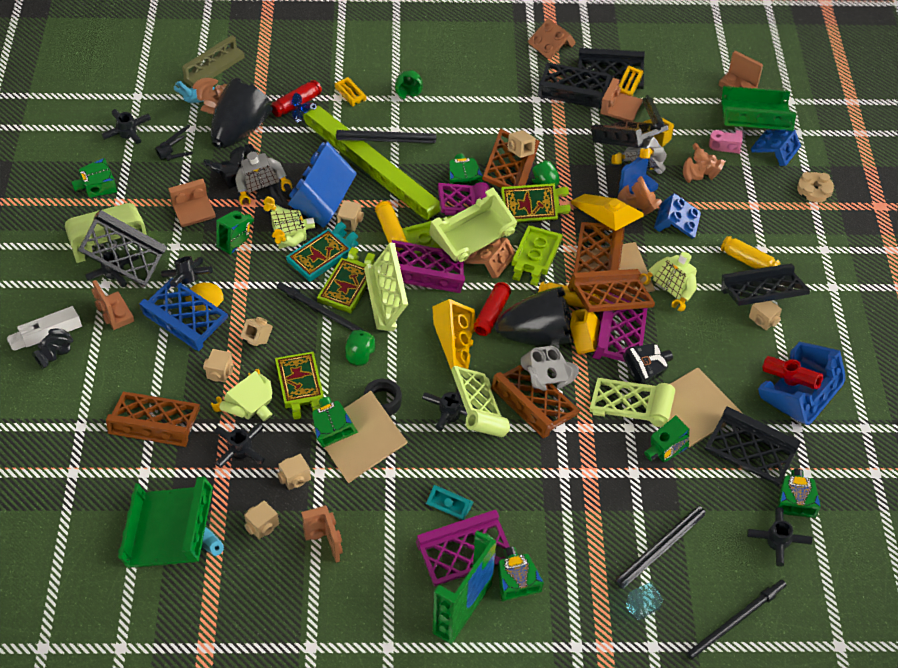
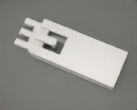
(37, 330)

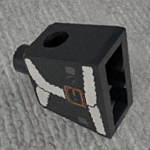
(647, 362)

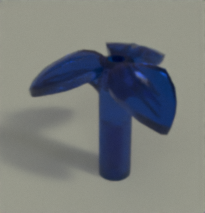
(297, 102)

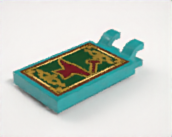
(322, 252)

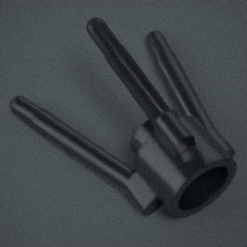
(164, 149)

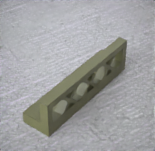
(213, 66)

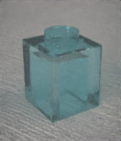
(644, 601)

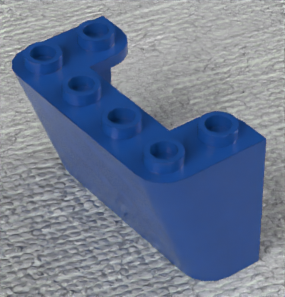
(323, 185)

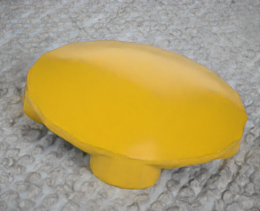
(209, 292)

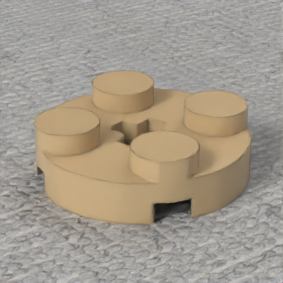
(811, 179)

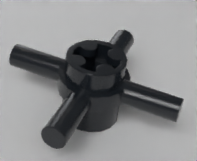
(126, 126)
(186, 270)
(109, 273)
(450, 407)
(239, 444)
(780, 536)

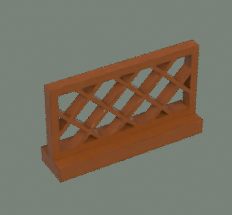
(522, 170)
(615, 248)
(610, 281)
(524, 405)
(151, 429)

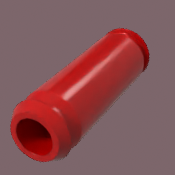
(284, 104)
(492, 309)

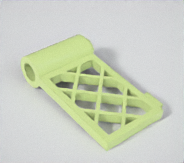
(658, 405)
(481, 418)

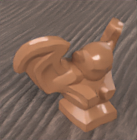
(205, 92)
(704, 165)
(641, 198)

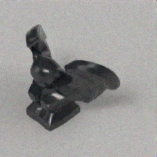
(229, 168)
(54, 343)

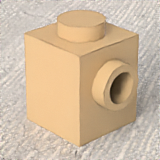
(521, 143)
(349, 214)
(765, 314)
(256, 331)
(218, 365)
(294, 472)
(261, 520)

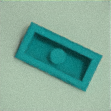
(449, 502)

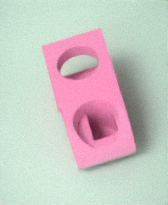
(726, 141)

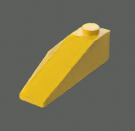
(607, 210)
(454, 328)

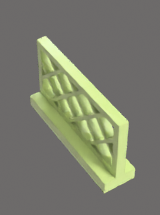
(379, 281)

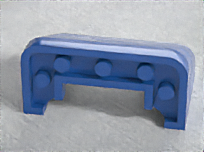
(801, 401)

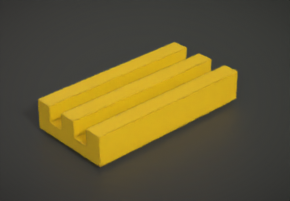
(634, 71)
(347, 92)

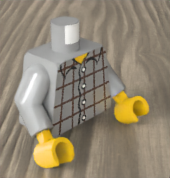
(650, 150)
(257, 173)

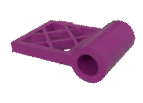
(475, 192)

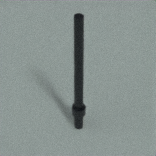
(294, 294)
(766, 595)

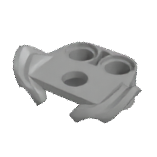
(544, 358)

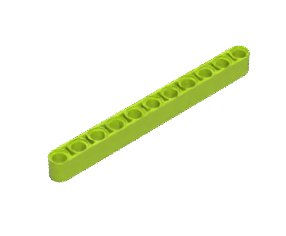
(374, 164)

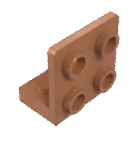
(550, 38)
(742, 72)
(618, 104)
(191, 203)
(495, 256)
(113, 307)
(319, 523)

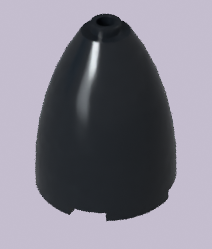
(238, 113)
(538, 319)

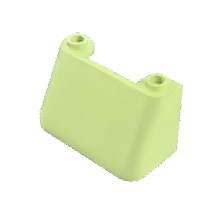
(78, 227)
(473, 227)

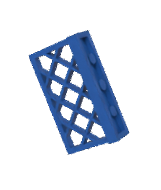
(175, 326)

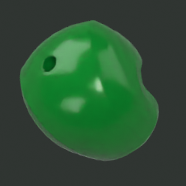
(411, 86)
(545, 174)
(359, 347)

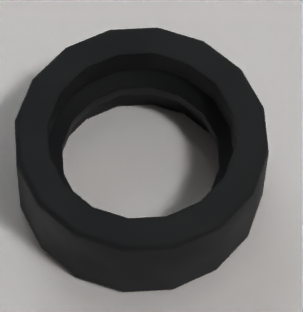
(388, 386)

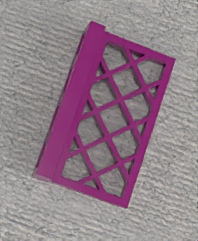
(426, 276)
(605, 328)
(453, 533)

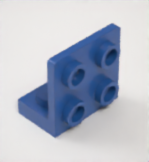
(782, 142)
(633, 171)
(679, 214)

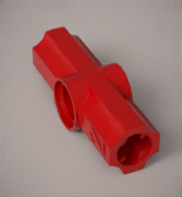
(792, 372)

